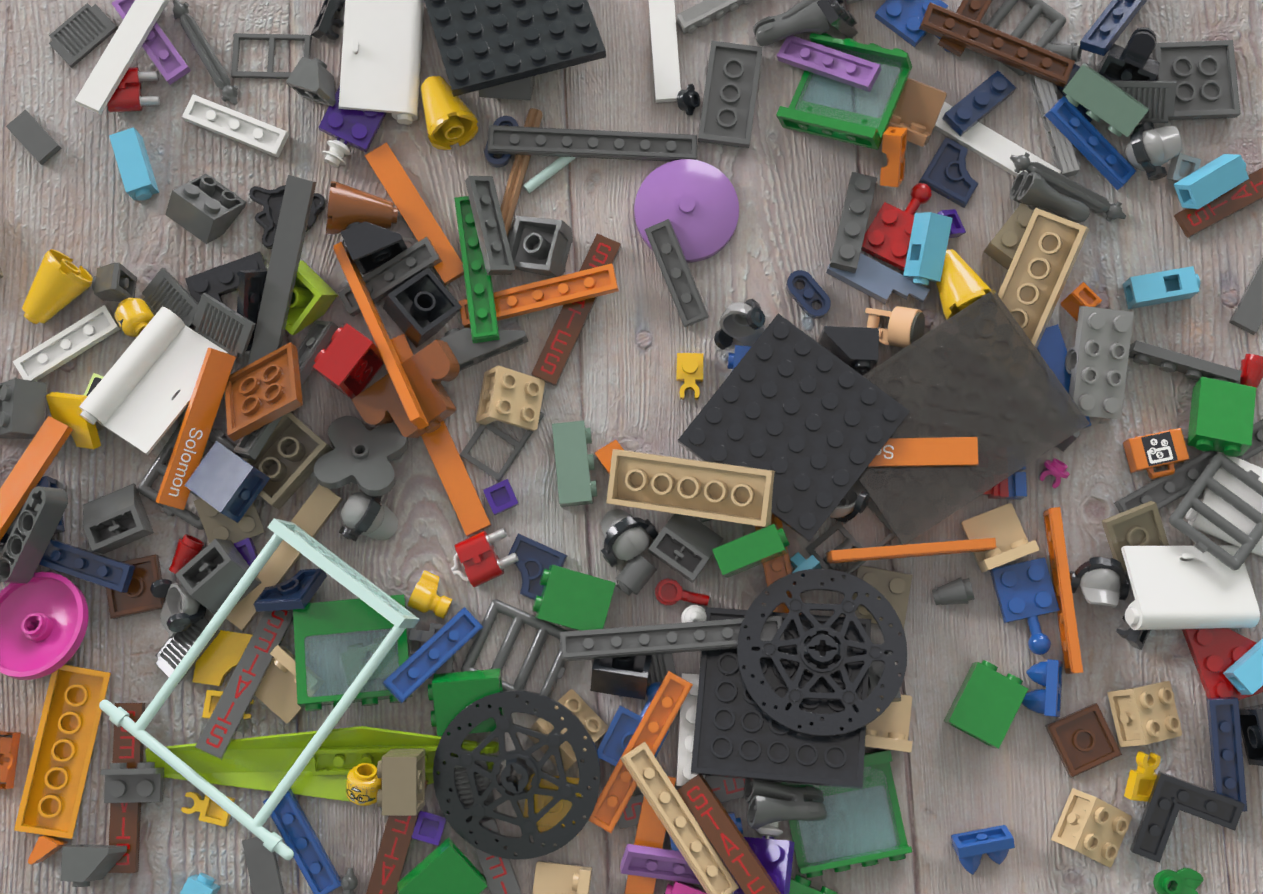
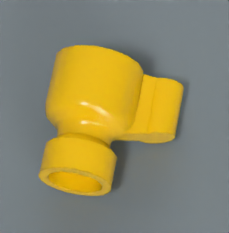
(425, 597)

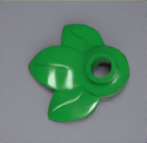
(1182, 882)

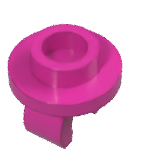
(1055, 468)

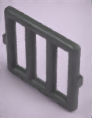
(1038, 7)
(159, 467)
(1191, 501)
(519, 617)

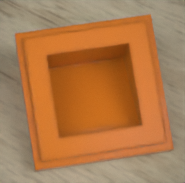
(1080, 297)
(604, 454)
(45, 847)

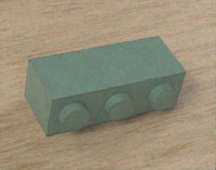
(1105, 101)
(573, 463)

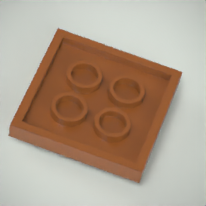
(263, 391)

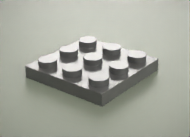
(1203, 76)

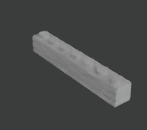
(705, 12)
(1061, 147)

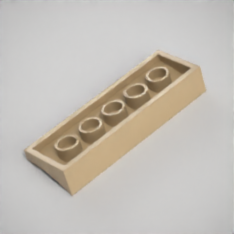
(1041, 270)
(691, 487)

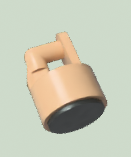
(904, 325)

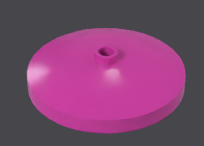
(40, 625)

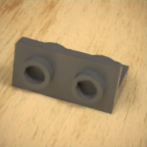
(133, 784)

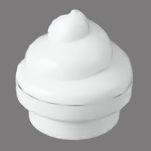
(693, 613)

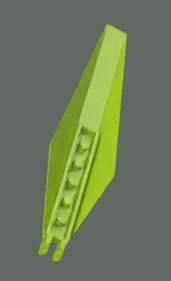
(265, 760)

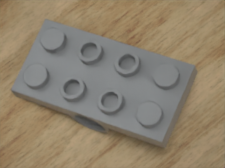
(1100, 361)

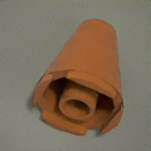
(352, 205)

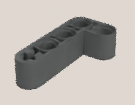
(31, 534)

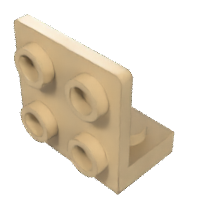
(510, 398)
(1006, 528)
(279, 686)
(1145, 714)
(592, 722)
(891, 727)
(1091, 827)
(561, 878)

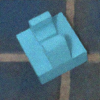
(801, 563)

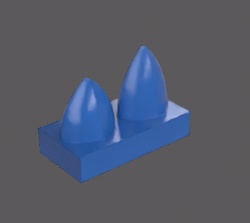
(1046, 700)
(972, 844)

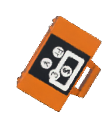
(1156, 451)

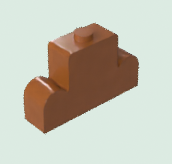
(425, 371)

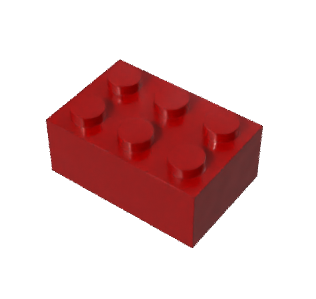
(349, 361)

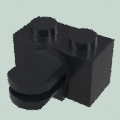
(1132, 61)

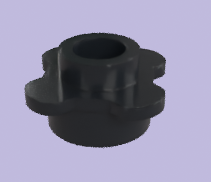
(688, 99)

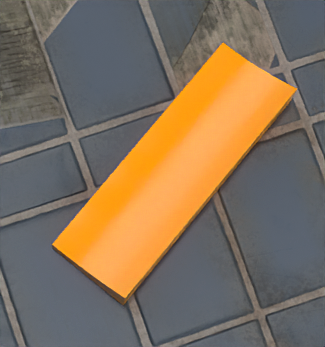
(62, 752)

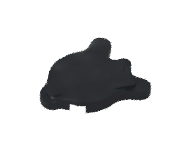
(272, 202)

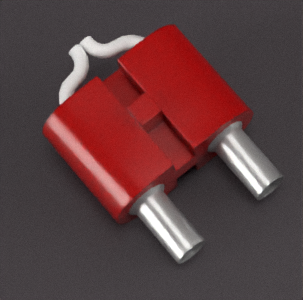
(128, 95)
(480, 559)

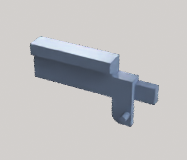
(879, 281)

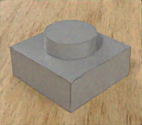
(1182, 166)

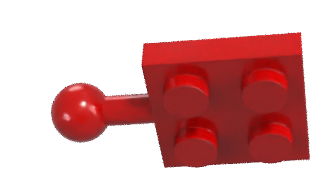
(892, 228)

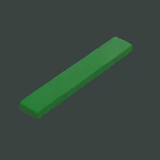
(477, 282)

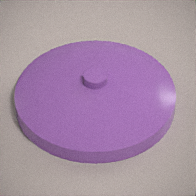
(695, 200)

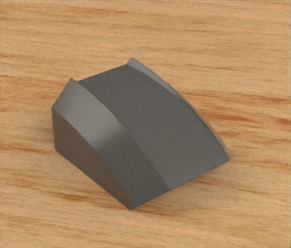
(540, 245)

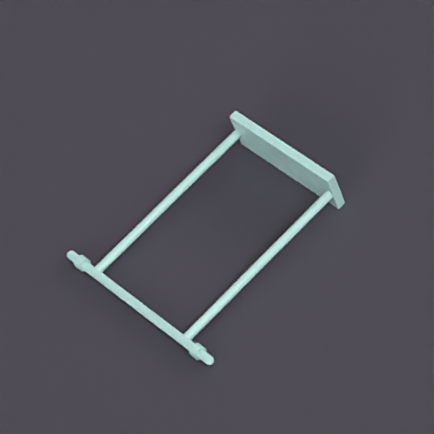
(344, 575)

